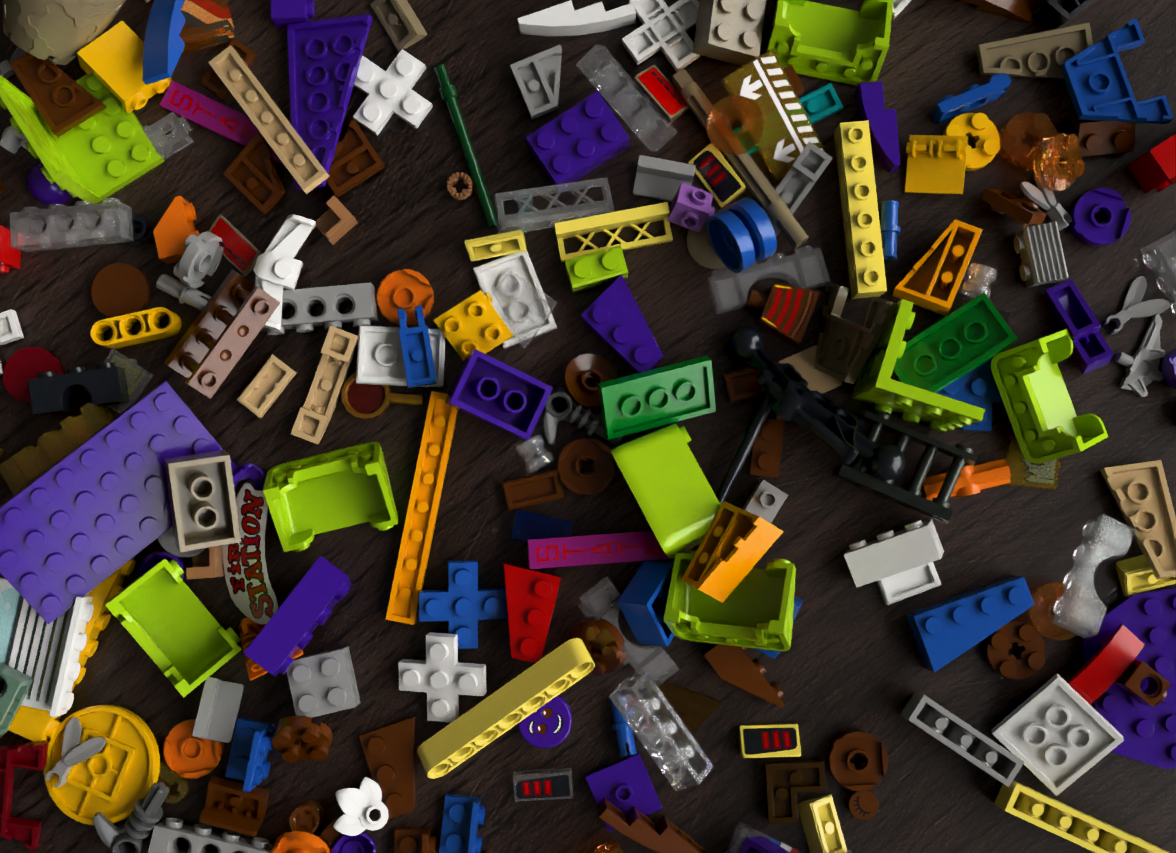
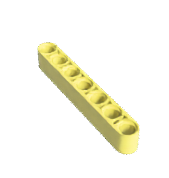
(505, 708)

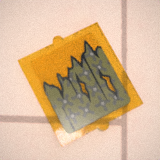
(1030, 474)

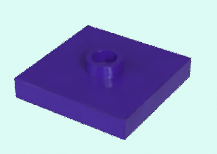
(625, 786)

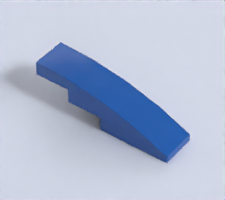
(162, 40)

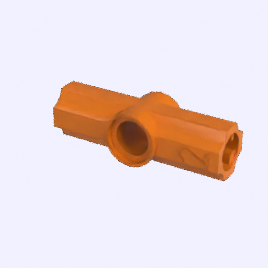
(970, 480)

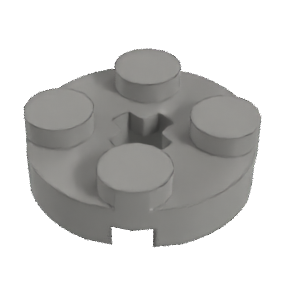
(200, 258)

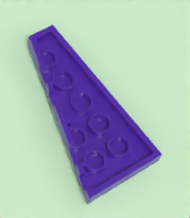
(321, 79)

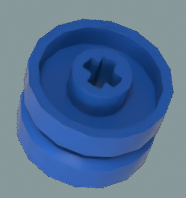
(741, 235)

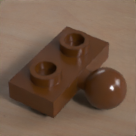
(1022, 209)

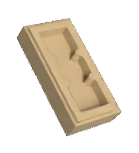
(266, 386)

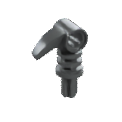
(573, 412)
(138, 825)

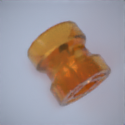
(301, 820)

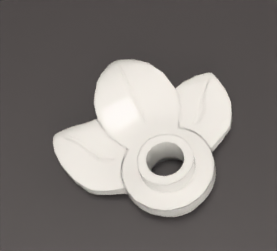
(357, 807)

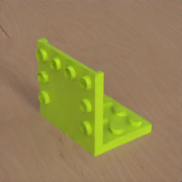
(94, 155)
(888, 395)

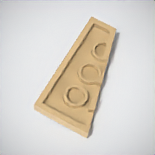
(1148, 509)

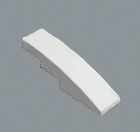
(566, 21)

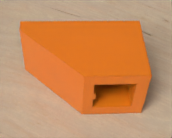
(174, 229)

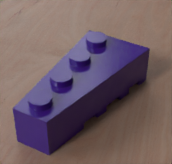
(298, 617)

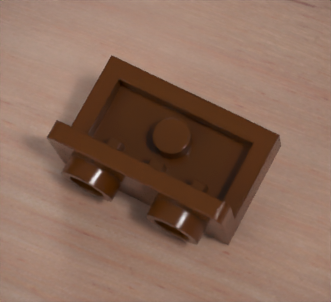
(1103, 137)
(233, 808)

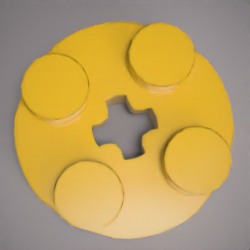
(983, 131)

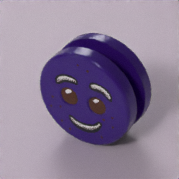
(548, 724)

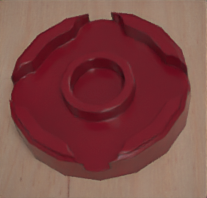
(26, 365)

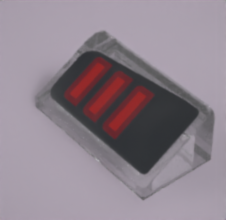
(543, 784)

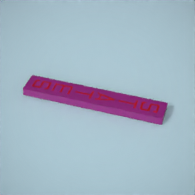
(211, 115)
(594, 549)

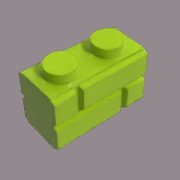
(596, 268)

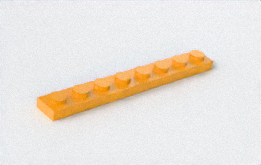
(422, 510)

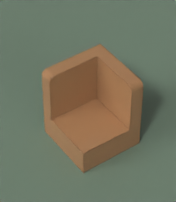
(335, 221)
(207, 564)

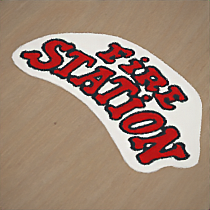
(245, 561)

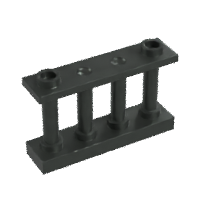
(911, 494)

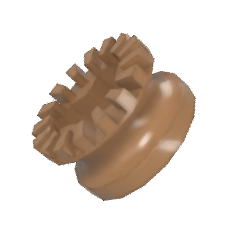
(454, 179)

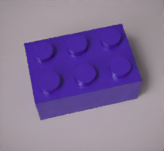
(578, 141)
(498, 394)

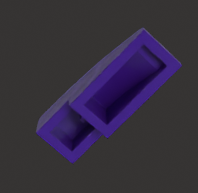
(882, 123)
(1074, 313)

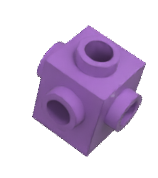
(691, 207)

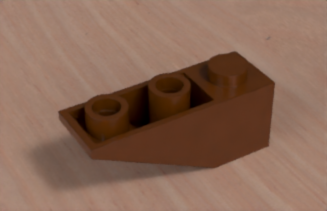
(737, 668)

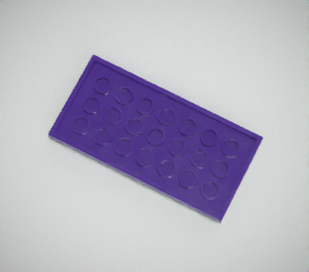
(97, 503)

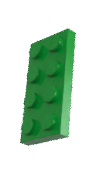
(954, 346)
(657, 397)

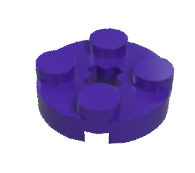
(1113, 208)

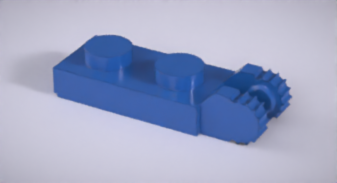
(972, 98)
(416, 350)

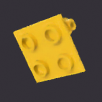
(936, 164)
(473, 325)

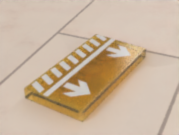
(785, 120)

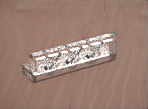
(545, 218)

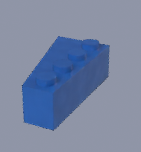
(964, 620)

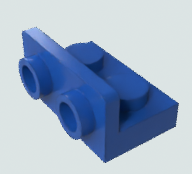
(461, 823)

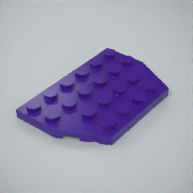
(1146, 730)

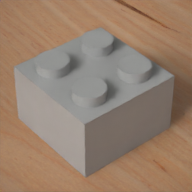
(323, 683)

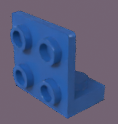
(250, 752)

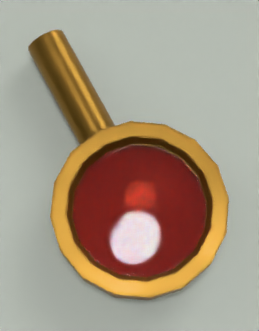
(371, 401)

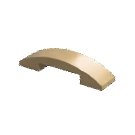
(326, 385)

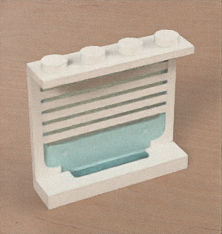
(43, 650)

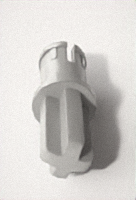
(182, 291)

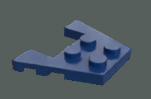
(1101, 84)

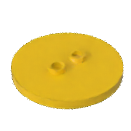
(114, 775)

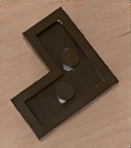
(783, 783)

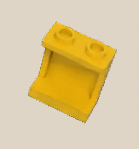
(118, 64)

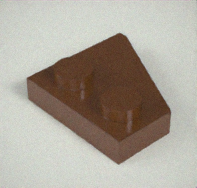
(352, 161)

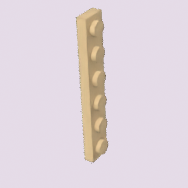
(269, 119)

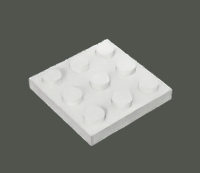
(1057, 734)

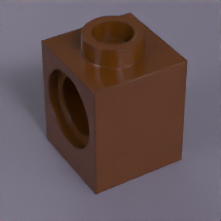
(1131, 680)

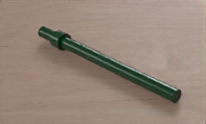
(449, 95)

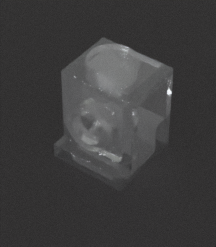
(169, 144)

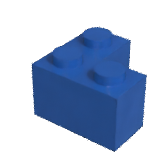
(645, 603)

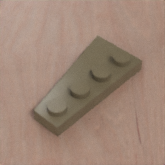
(1034, 54)

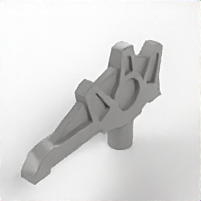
(1144, 365)

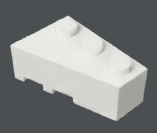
(894, 552)

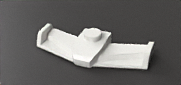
(277, 266)

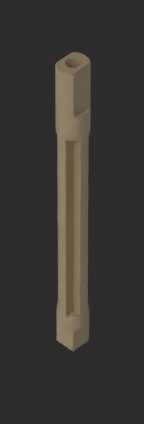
(744, 165)

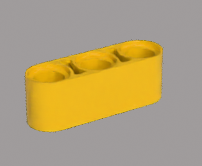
(123, 325)

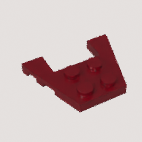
(24, 755)

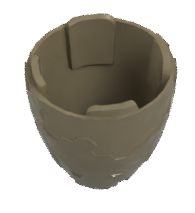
(57, 26)

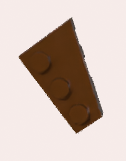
(55, 94)
(392, 764)

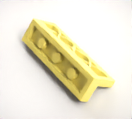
(611, 221)

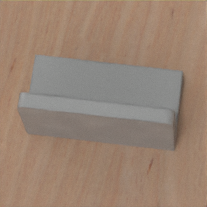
(661, 177)
(218, 710)

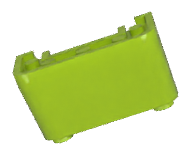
(831, 39)
(1040, 401)
(669, 487)
(329, 494)
(752, 616)
(174, 626)

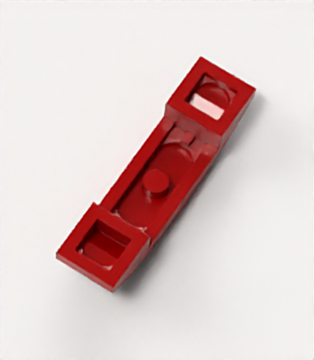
(1107, 664)

